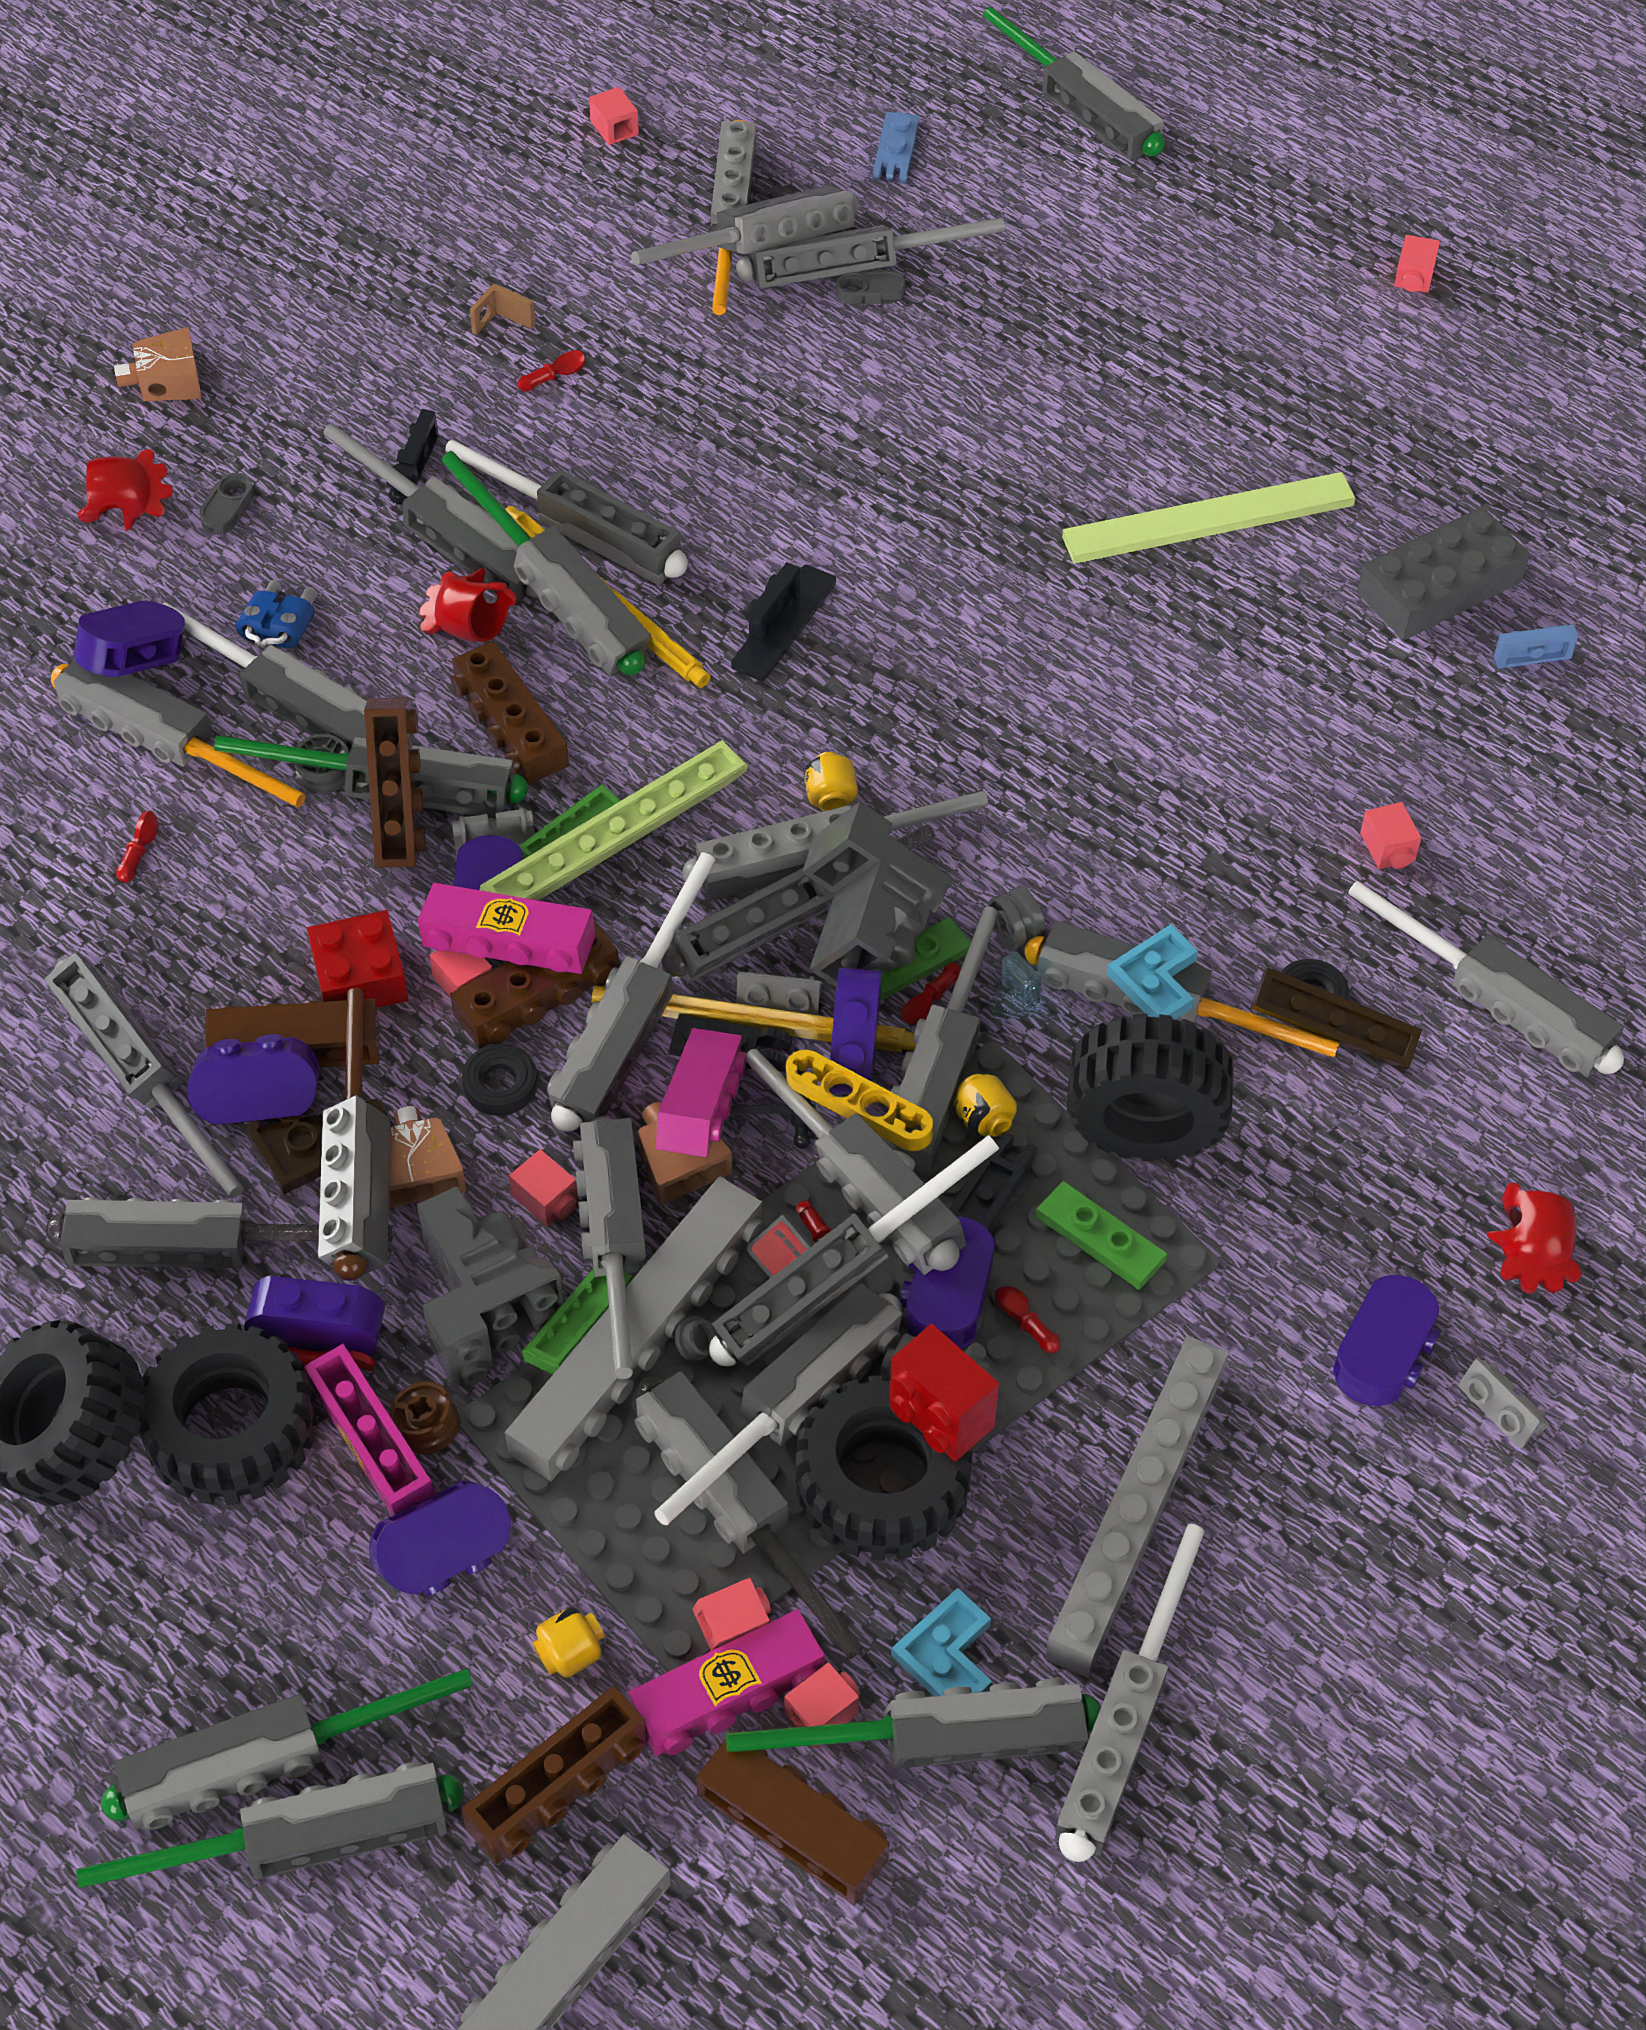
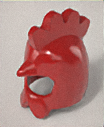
(126, 485)
(461, 609)
(1540, 1239)

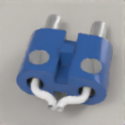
(279, 620)

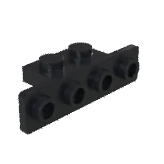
(780, 616)

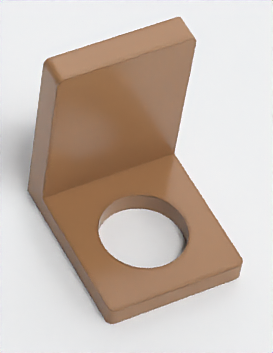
(504, 303)

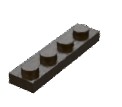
(1336, 1018)

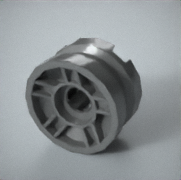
(321, 779)
(1018, 917)

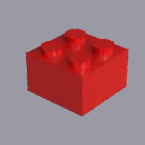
(358, 955)
(942, 1393)

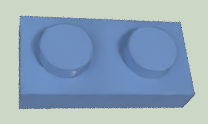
(1535, 646)

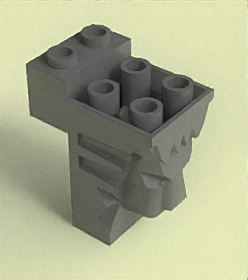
(878, 894)
(493, 1285)

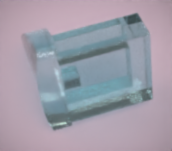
(1019, 991)

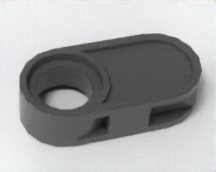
(874, 286)
(222, 511)

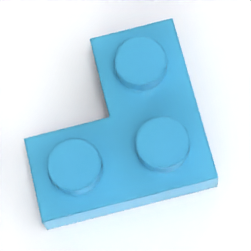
(1148, 971)
(936, 1646)

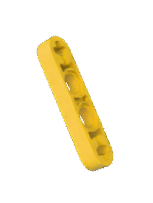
(863, 1094)

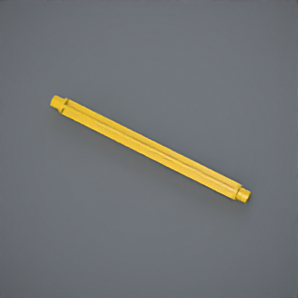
(659, 641)
(794, 1023)

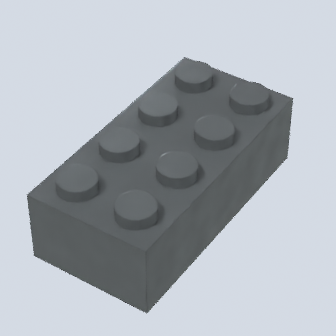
(1442, 573)

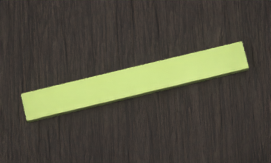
(1208, 517)
(620, 825)

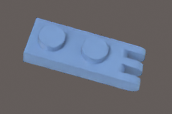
(896, 146)

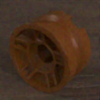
(425, 1417)

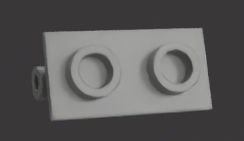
(514, 825)
(779, 992)
(1496, 1398)

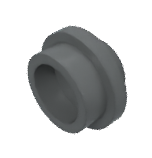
(694, 1337)

